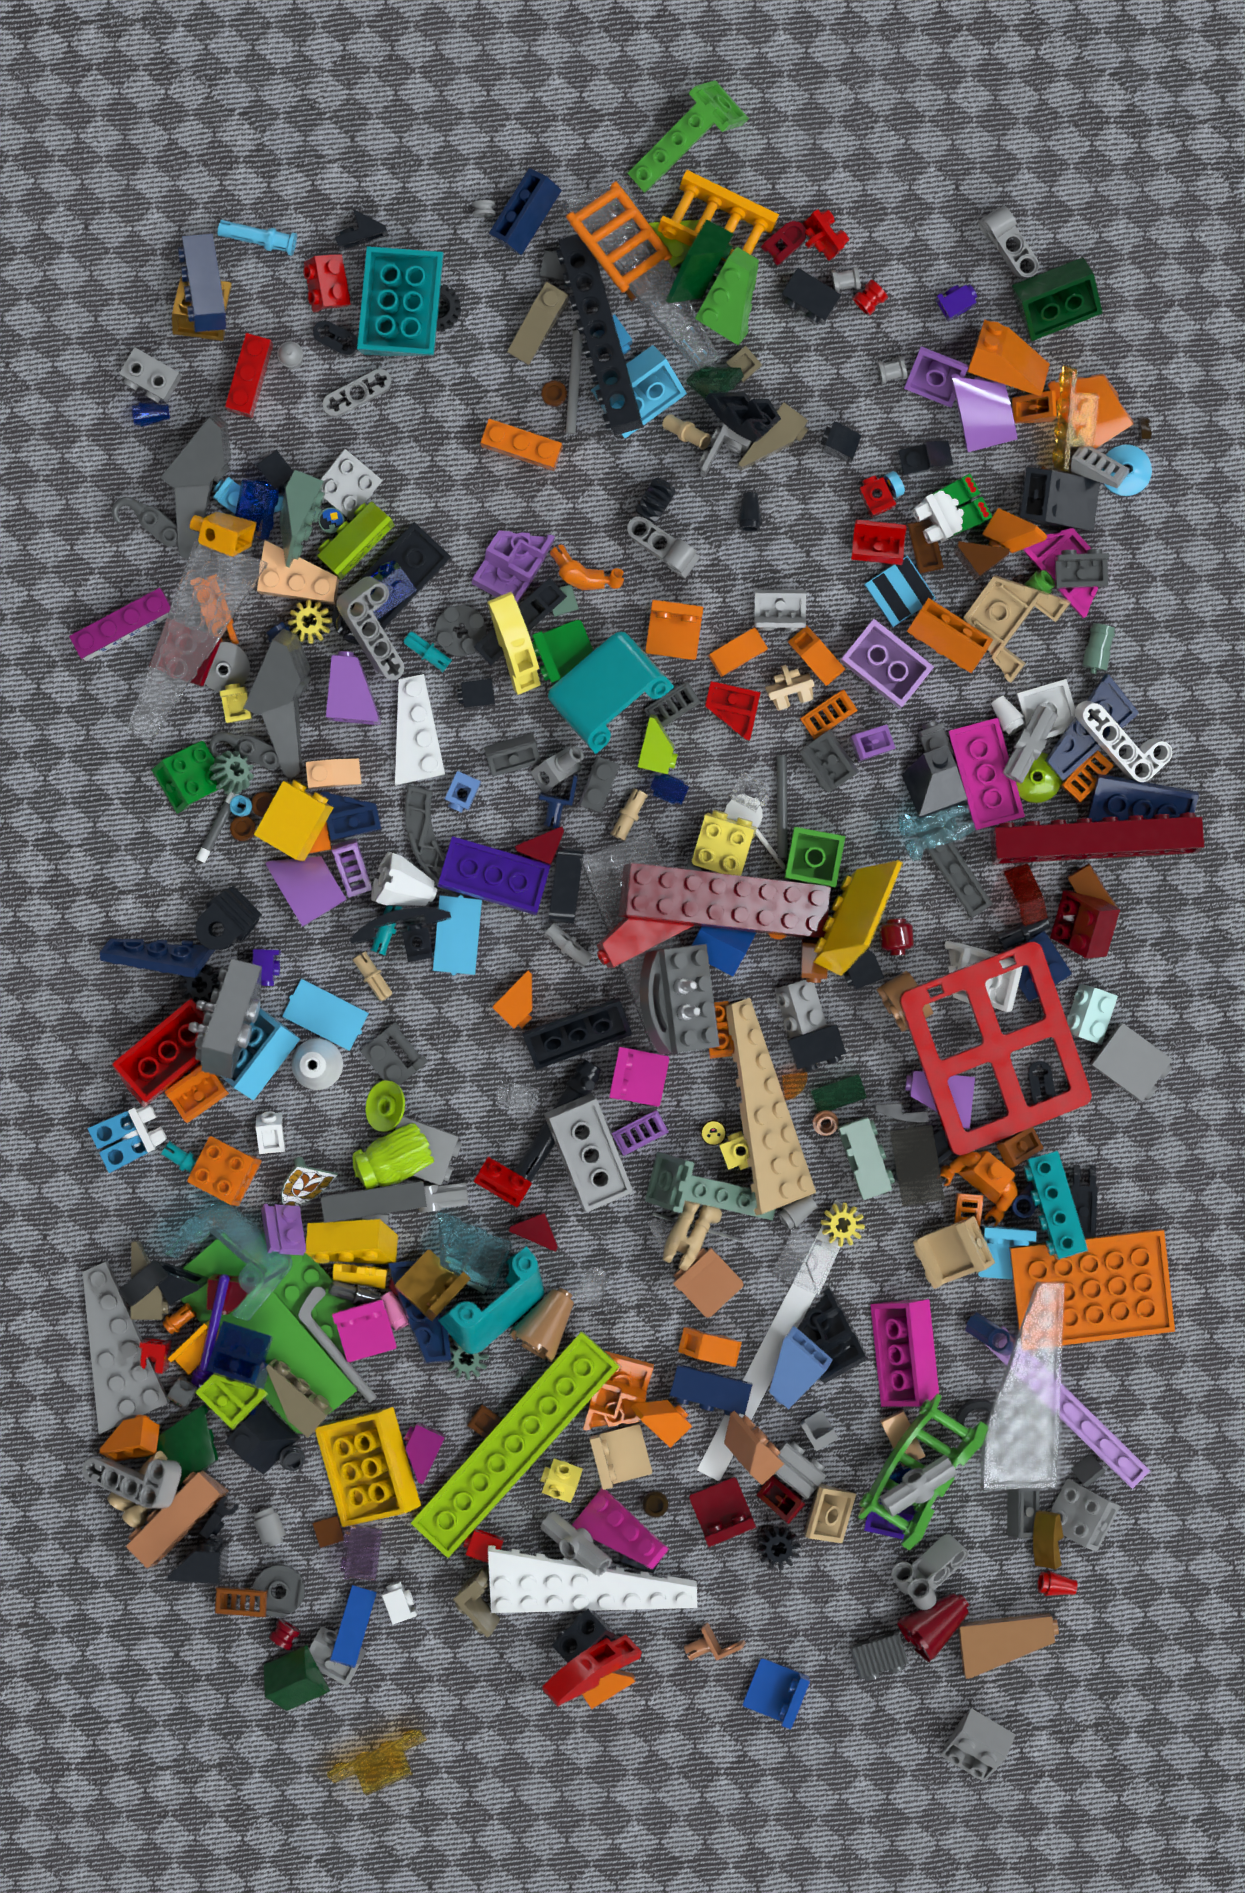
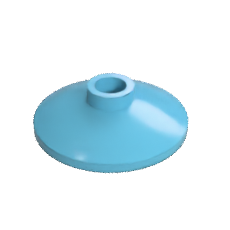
(1140, 465)

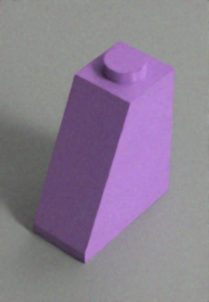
(960, 1086)

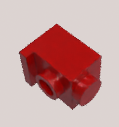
(876, 505)

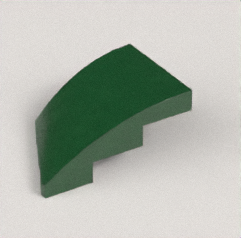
(189, 1444)

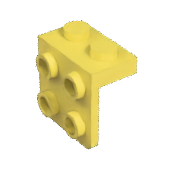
(723, 843)

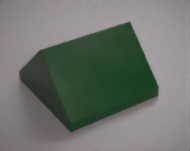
(293, 1679)

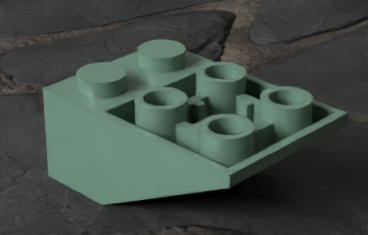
(298, 511)

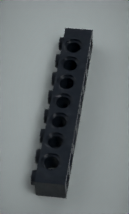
(628, 416)

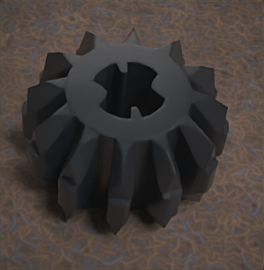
(655, 500)
(195, 992)
(774, 1539)

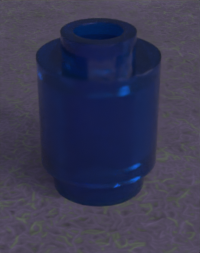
(669, 788)

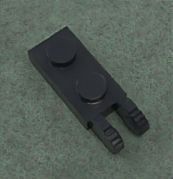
(1085, 1200)

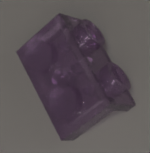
(362, 1552)

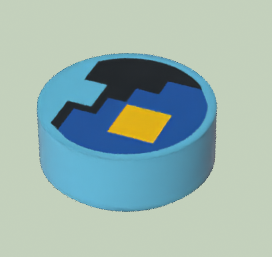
(894, 484)

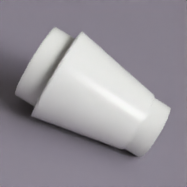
(1009, 717)

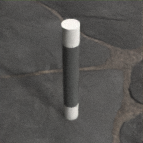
(215, 829)

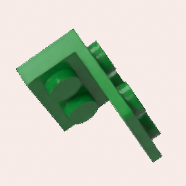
(186, 776)

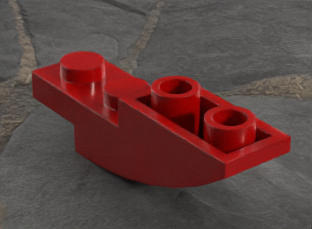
(589, 1667)

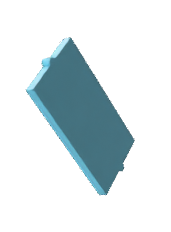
(458, 938)
(325, 1014)

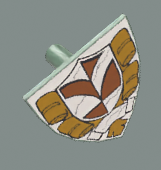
(304, 1183)

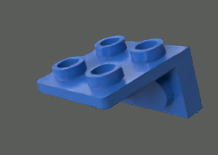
(776, 1692)

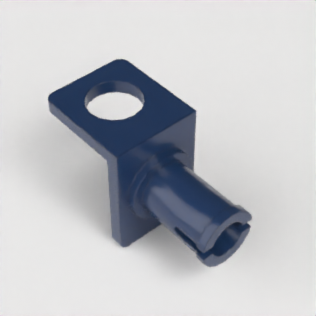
(556, 804)

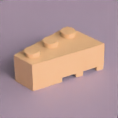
(299, 581)

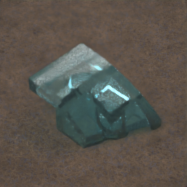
(471, 1251)

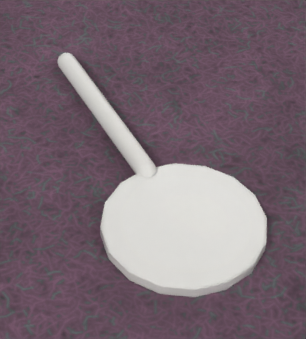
(737, 810)

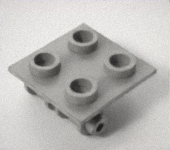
(348, 483)

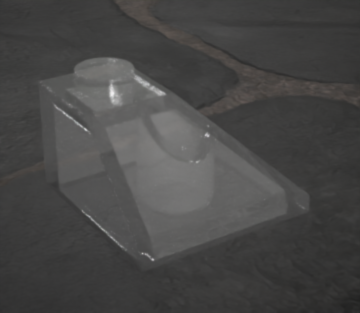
(805, 1261)

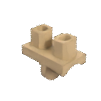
(789, 683)

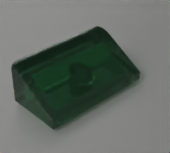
(839, 1093)

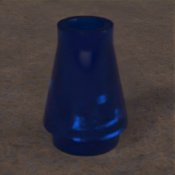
(148, 413)

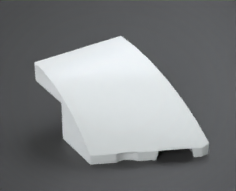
(1000, 989)

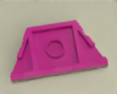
(1044, 555)

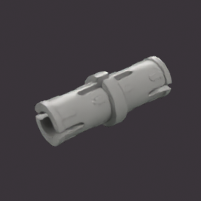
(568, 945)

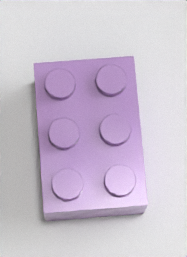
(886, 664)

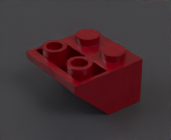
(1085, 924)

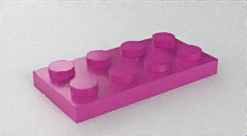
(980, 762)

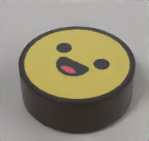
(713, 1132)

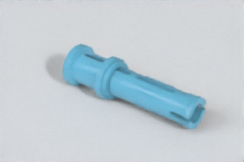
(268, 238)

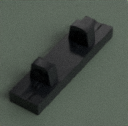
(532, 609)

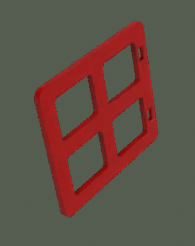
(996, 1049)

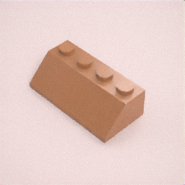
(173, 1523)

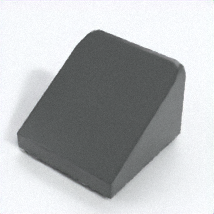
(1088, 1470)

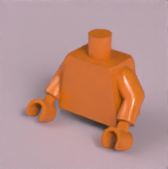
(988, 1177)

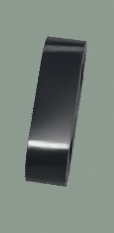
(333, 344)
(1034, 1081)

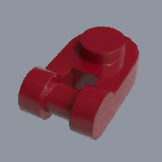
(792, 236)

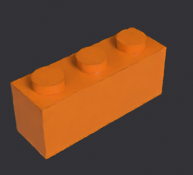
(521, 445)
(949, 635)

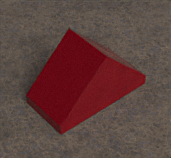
(542, 847)
(536, 1230)
(781, 1499)

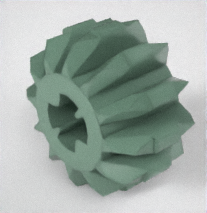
(231, 772)
(465, 1366)

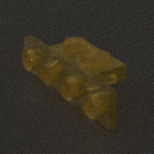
(1075, 418)
(381, 1766)

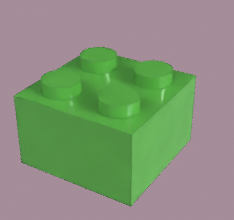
(814, 857)

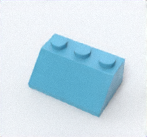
(653, 384)
(264, 1054)

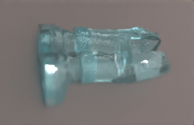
(950, 833)

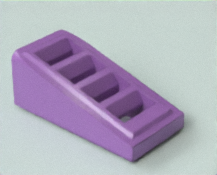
(346, 846)
(626, 1129)

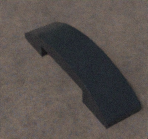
(431, 916)

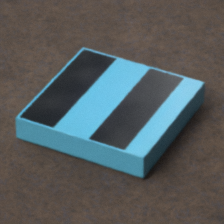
(899, 591)

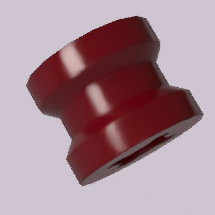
(284, 1634)

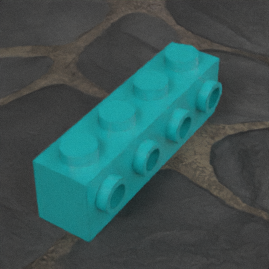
(1056, 1205)

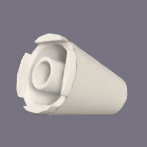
(328, 1061)

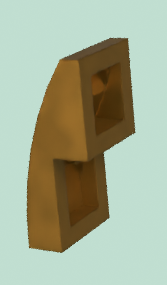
(1046, 1535)

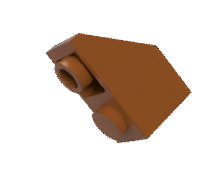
(809, 969)

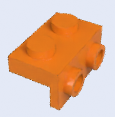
(196, 1093)

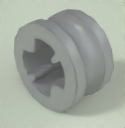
(483, 208)

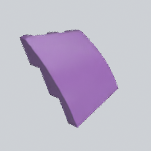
(983, 412)
(512, 563)
(307, 886)

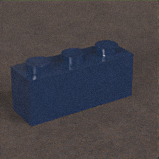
(525, 211)
(710, 1390)

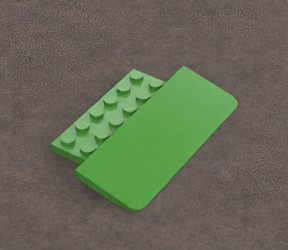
(280, 1319)

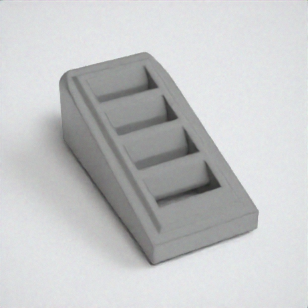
(1085, 459)

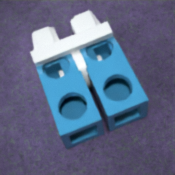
(134, 1134)

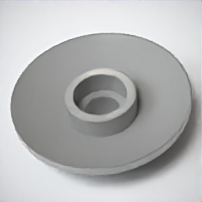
(237, 663)

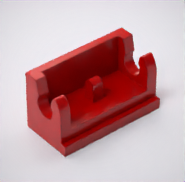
(158, 1351)

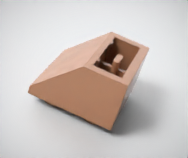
(751, 1448)

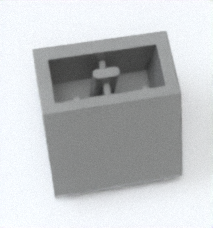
(978, 1745)

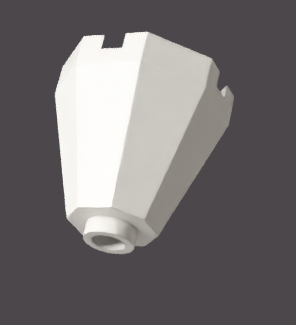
(402, 883)

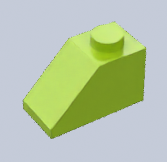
(657, 748)

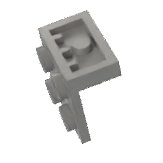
(734, 443)
(1084, 1514)

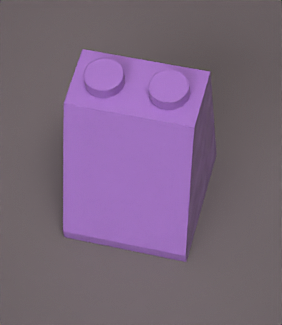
(349, 692)

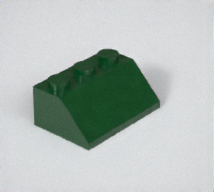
(701, 263)
(1057, 299)

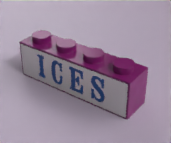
(121, 624)

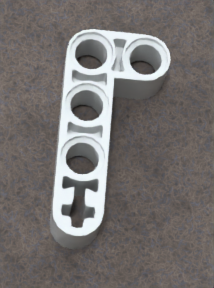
(1117, 738)

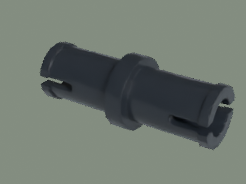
(1022, 933)

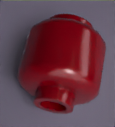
(896, 936)

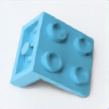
(998, 1242)

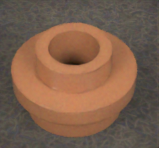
(827, 1129)

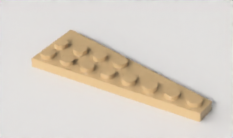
(774, 1148)

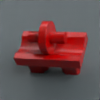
(822, 235)

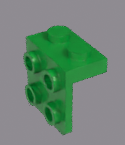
(561, 649)

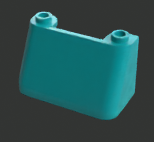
(605, 686)
(477, 1329)

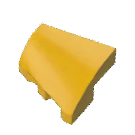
(361, 1275)

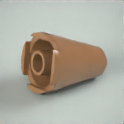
(545, 1324)

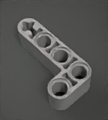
(373, 633)
(150, 1490)

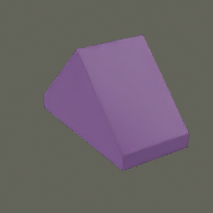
(872, 743)

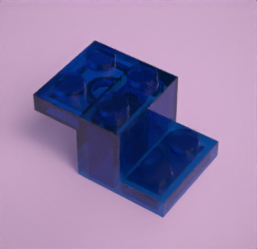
(241, 1356)

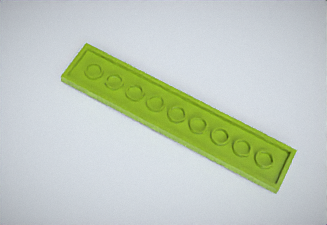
(515, 1444)

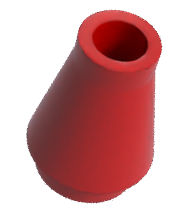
(1055, 1584)

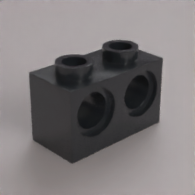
(578, 1634)

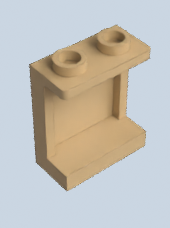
(953, 1252)

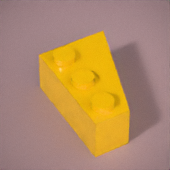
(351, 1242)

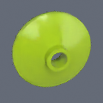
(1043, 790)
(385, 1106)

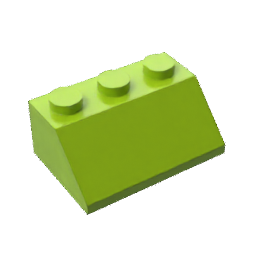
(355, 539)

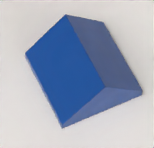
(725, 947)

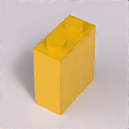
(294, 820)

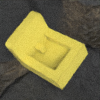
(233, 702)

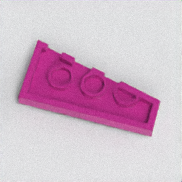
(620, 1530)

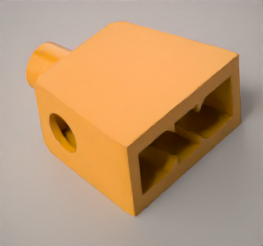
(224, 532)

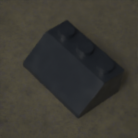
(203, 1564)

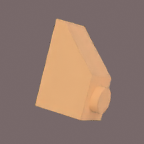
(333, 773)

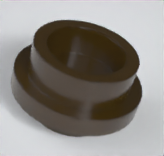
(655, 1504)

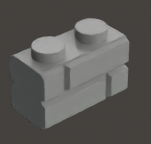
(798, 1470)

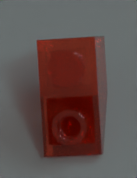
(1026, 894)

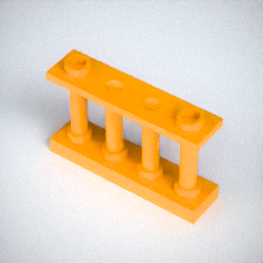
(716, 198)

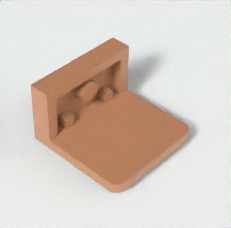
(708, 1282)

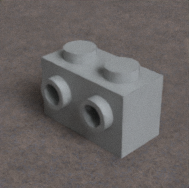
(150, 375)

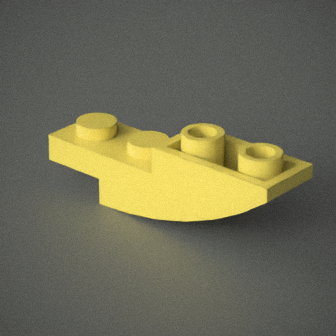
(516, 643)

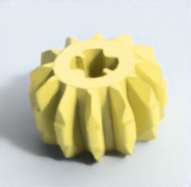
(308, 613)
(850, 1227)

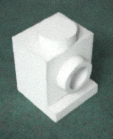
(399, 1603)

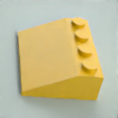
(855, 916)
(368, 1467)

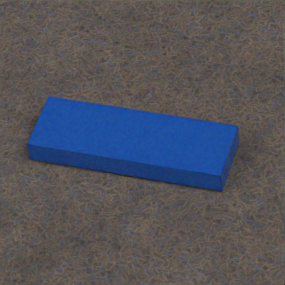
(353, 1626)

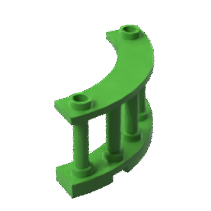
(971, 1441)

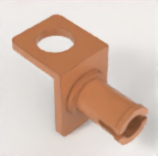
(710, 1644)

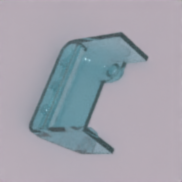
(245, 1240)

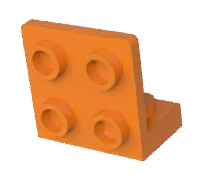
(674, 630)
(224, 1171)

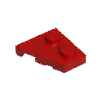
(734, 707)

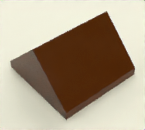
(979, 558)

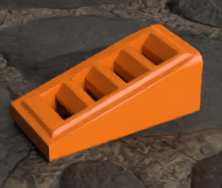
(842, 695)
(1072, 790)
(964, 1197)

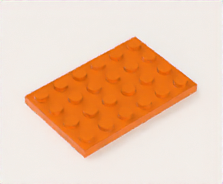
(1108, 1291)

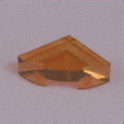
(793, 1084)

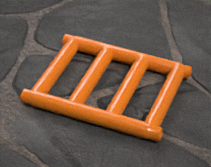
(630, 212)

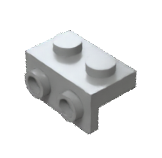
(780, 609)
(800, 1008)

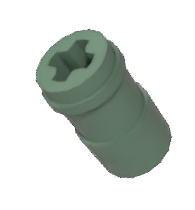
(1098, 649)

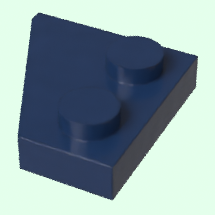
(351, 817)

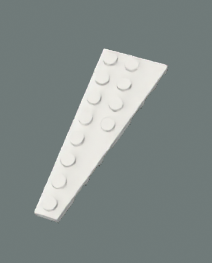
(553, 1585)

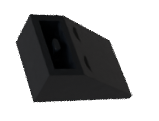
(1058, 499)

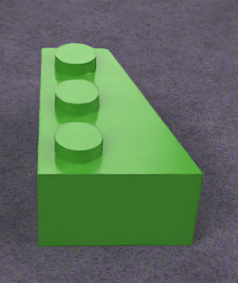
(730, 297)

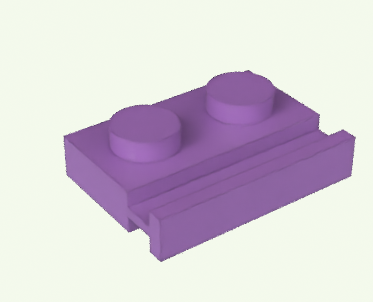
(283, 1229)

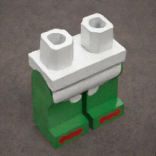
(943, 511)

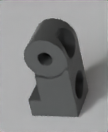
(183, 1392)

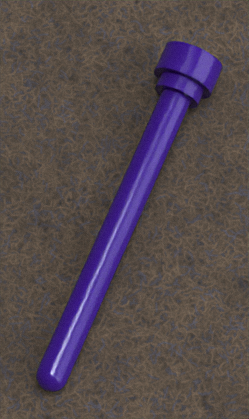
(200, 1374)

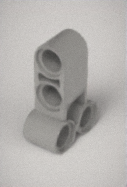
(1000, 226)
(677, 554)
(930, 1570)

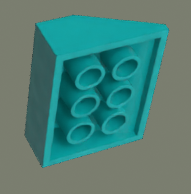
(400, 302)

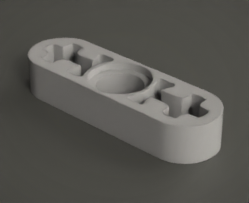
(356, 403)

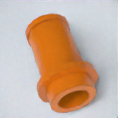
(179, 1318)

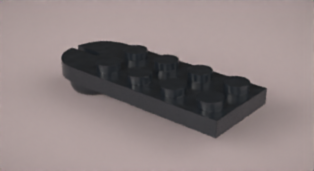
(419, 559)

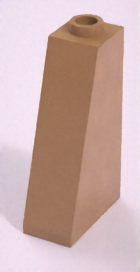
(1002, 1640)

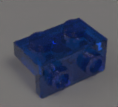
(257, 503)
(397, 583)

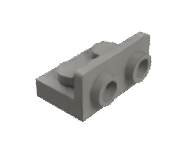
(322, 1650)

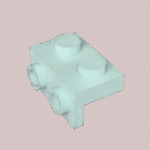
(1091, 1013)

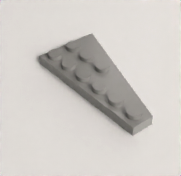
(119, 1380)

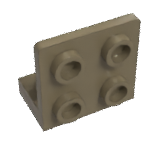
(470, 1603)

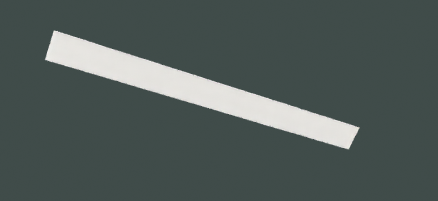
(764, 1364)

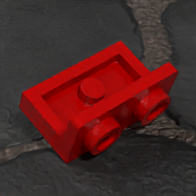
(326, 282)
(878, 542)
(502, 1182)

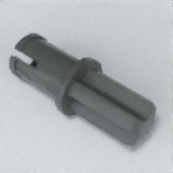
(353, 1293)

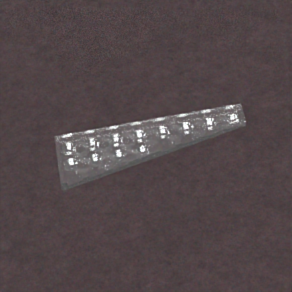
(653, 286)
(198, 617)

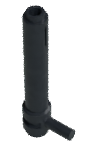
(577, 1086)

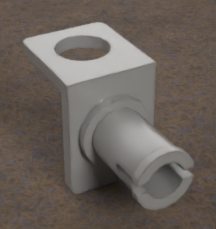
(558, 767)

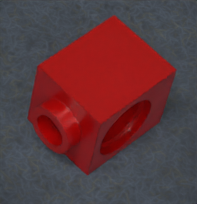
(478, 1544)

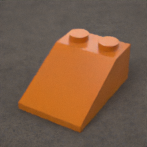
(1008, 359)

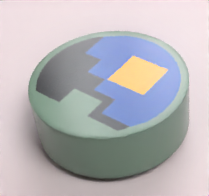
(331, 520)

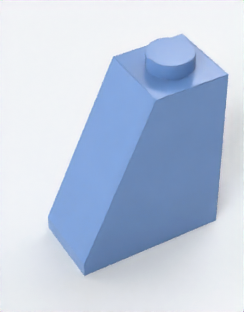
(797, 1367)

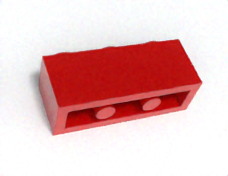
(249, 375)

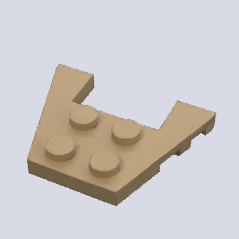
(1001, 612)

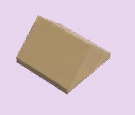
(829, 1514)

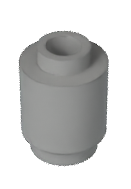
(269, 1527)

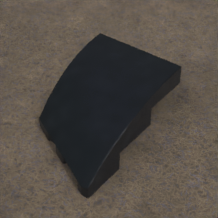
(744, 416)
(833, 1334)

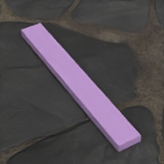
(1094, 1433)

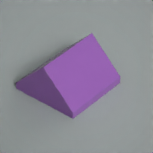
(932, 376)

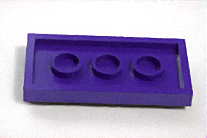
(494, 875)

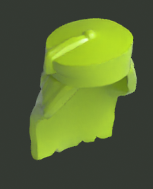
(393, 1157)

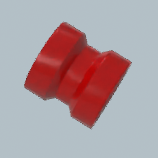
(870, 297)

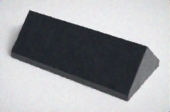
(577, 1033)

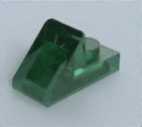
(714, 379)

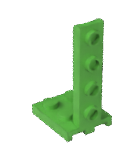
(711, 108)

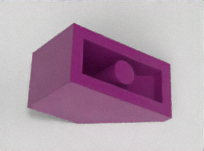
(423, 1448)

